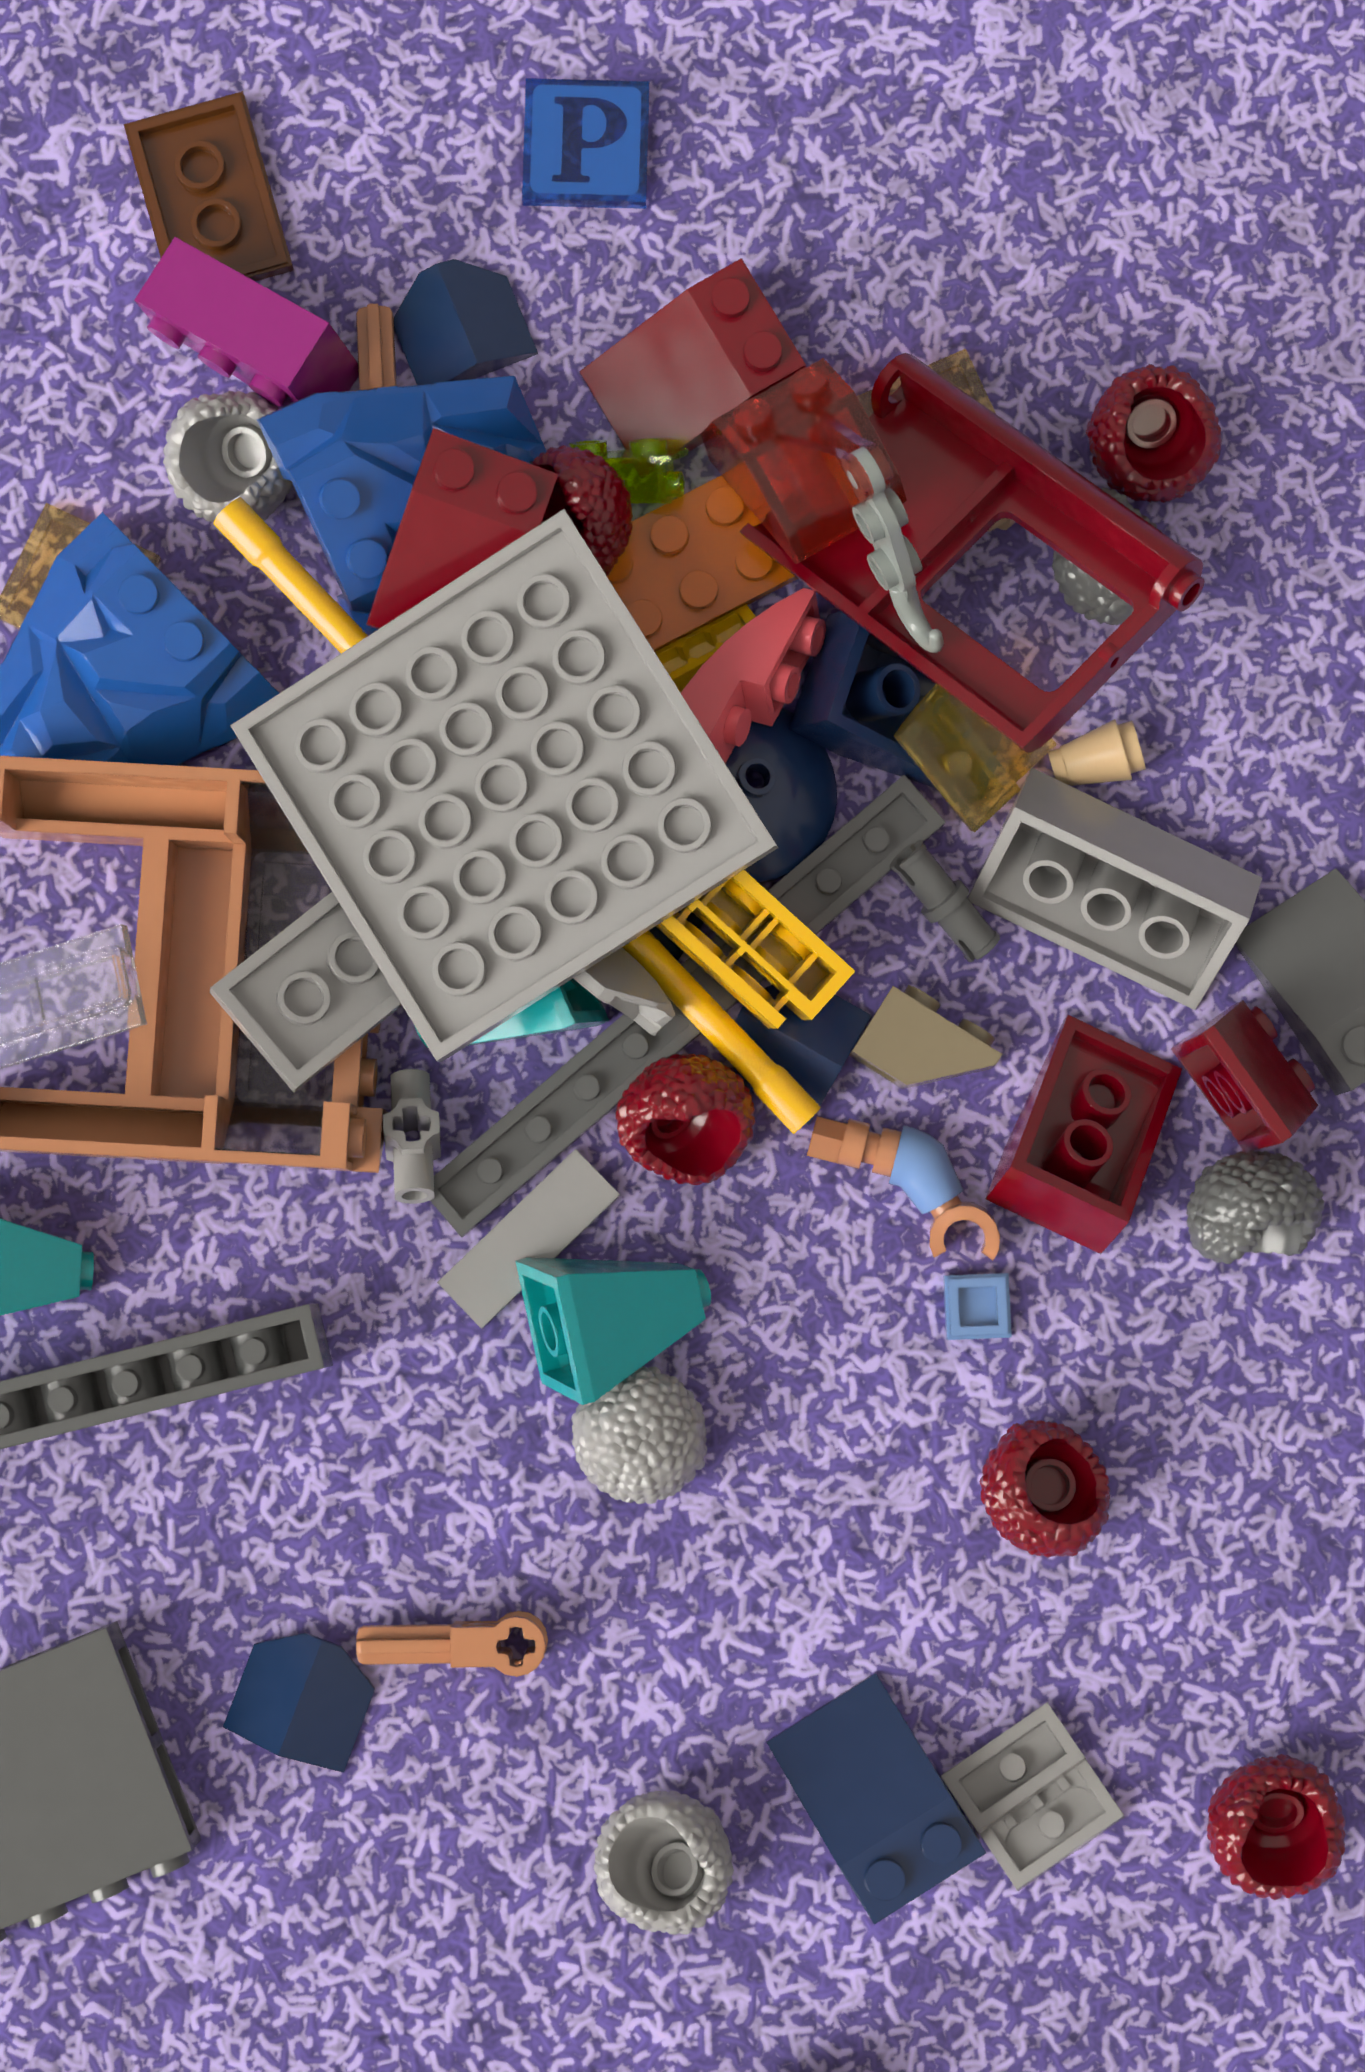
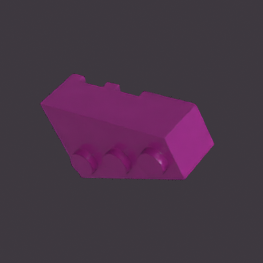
(243, 328)

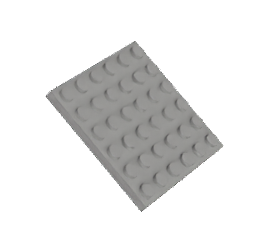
(503, 786)

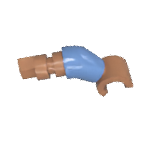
(915, 1165)

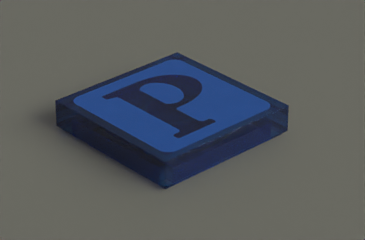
(585, 143)

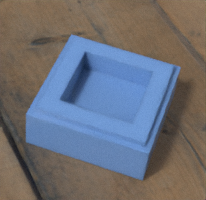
(977, 1306)

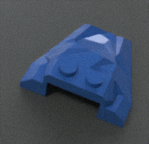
(360, 456)
(120, 664)

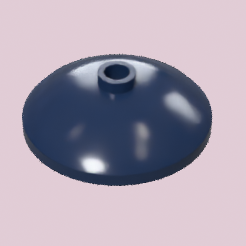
(796, 794)

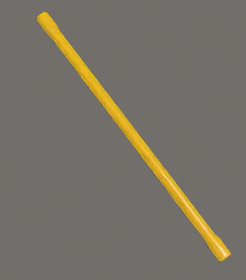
(769, 1081)

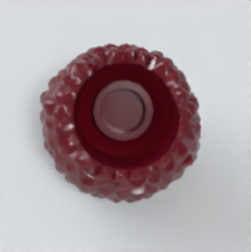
(1154, 434)
(592, 499)
(686, 1118)
(1045, 1489)
(1276, 1827)

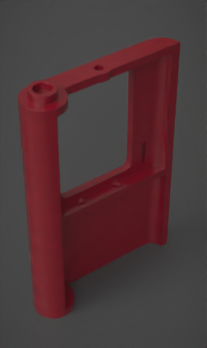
(960, 478)

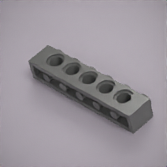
(162, 1374)

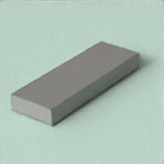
(536, 1229)

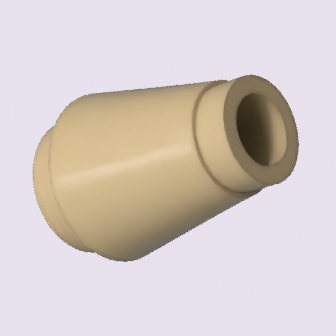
(1099, 756)

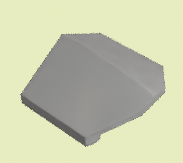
(630, 989)

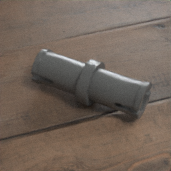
(945, 901)

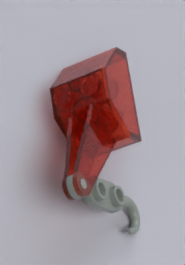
(818, 473)

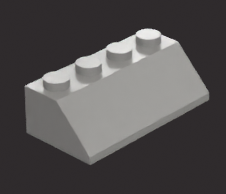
(1115, 889)

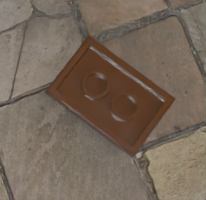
(210, 185)

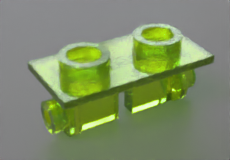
(644, 467)

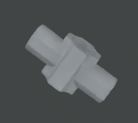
(412, 1158)

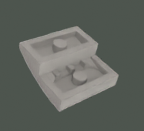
(1032, 1796)

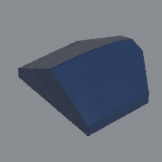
(461, 324)
(808, 1049)
(301, 1700)

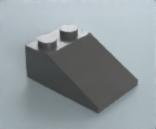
(1314, 971)

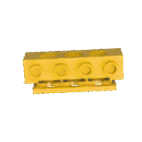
(769, 940)

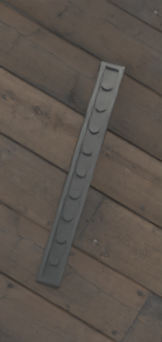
(598, 1074)

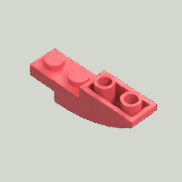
(756, 670)

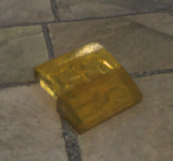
(965, 756)

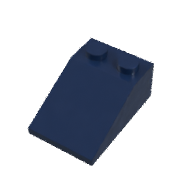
(860, 698)
(875, 1798)

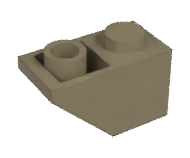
(918, 1046)

